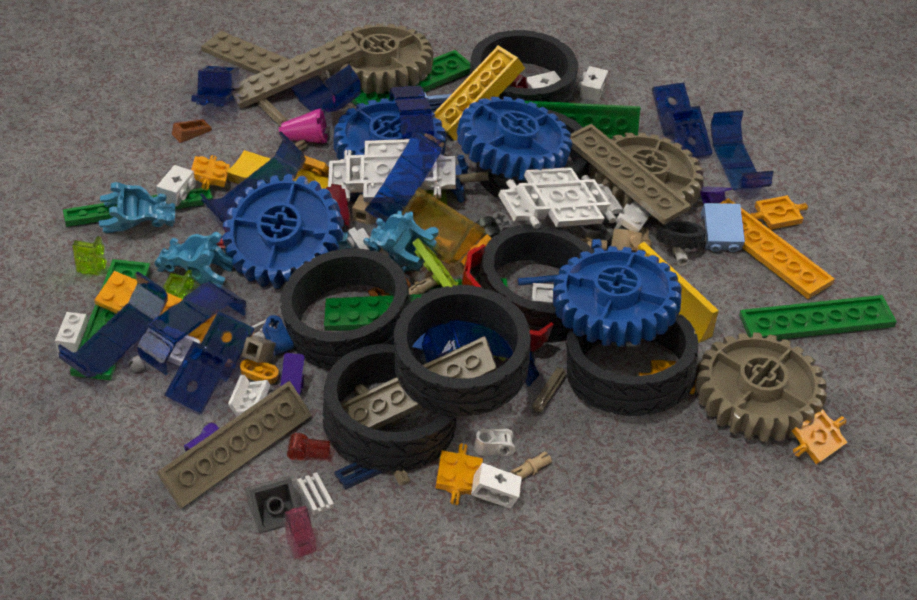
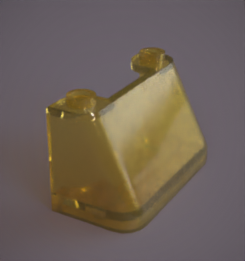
(456, 231)

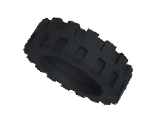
(681, 234)

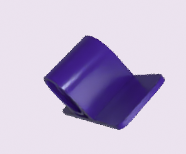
(713, 194)
(293, 371)

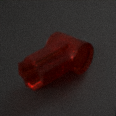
(302, 447)

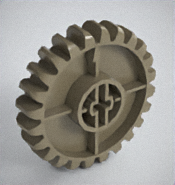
(389, 57)
(662, 159)
(760, 386)

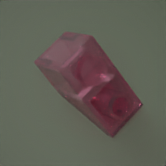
(299, 532)

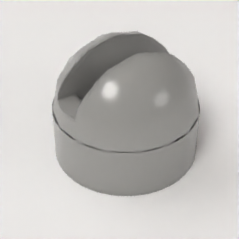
(136, 364)

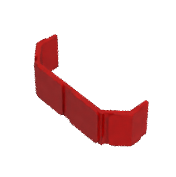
(473, 259)

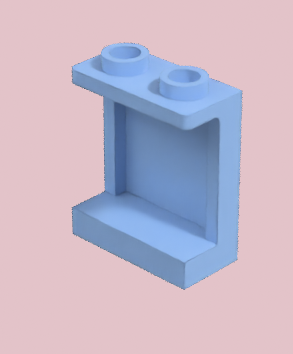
(723, 227)

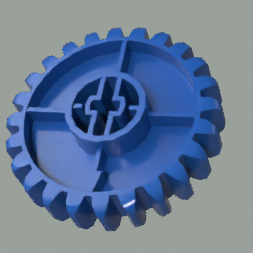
(373, 123)
(513, 137)
(281, 228)
(617, 296)

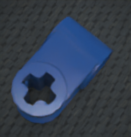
(278, 335)

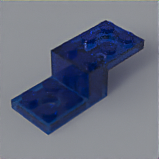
(215, 85)
(682, 119)
(209, 362)

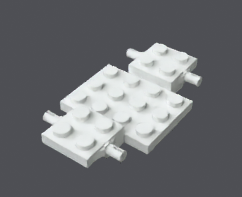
(369, 171)
(560, 196)

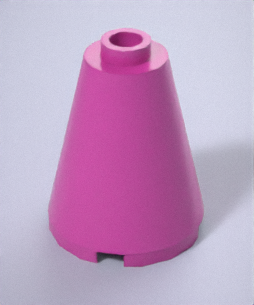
(306, 127)

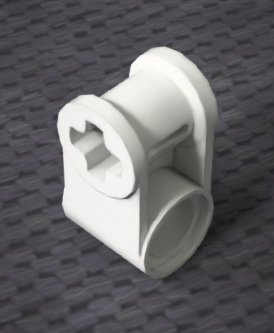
(493, 441)

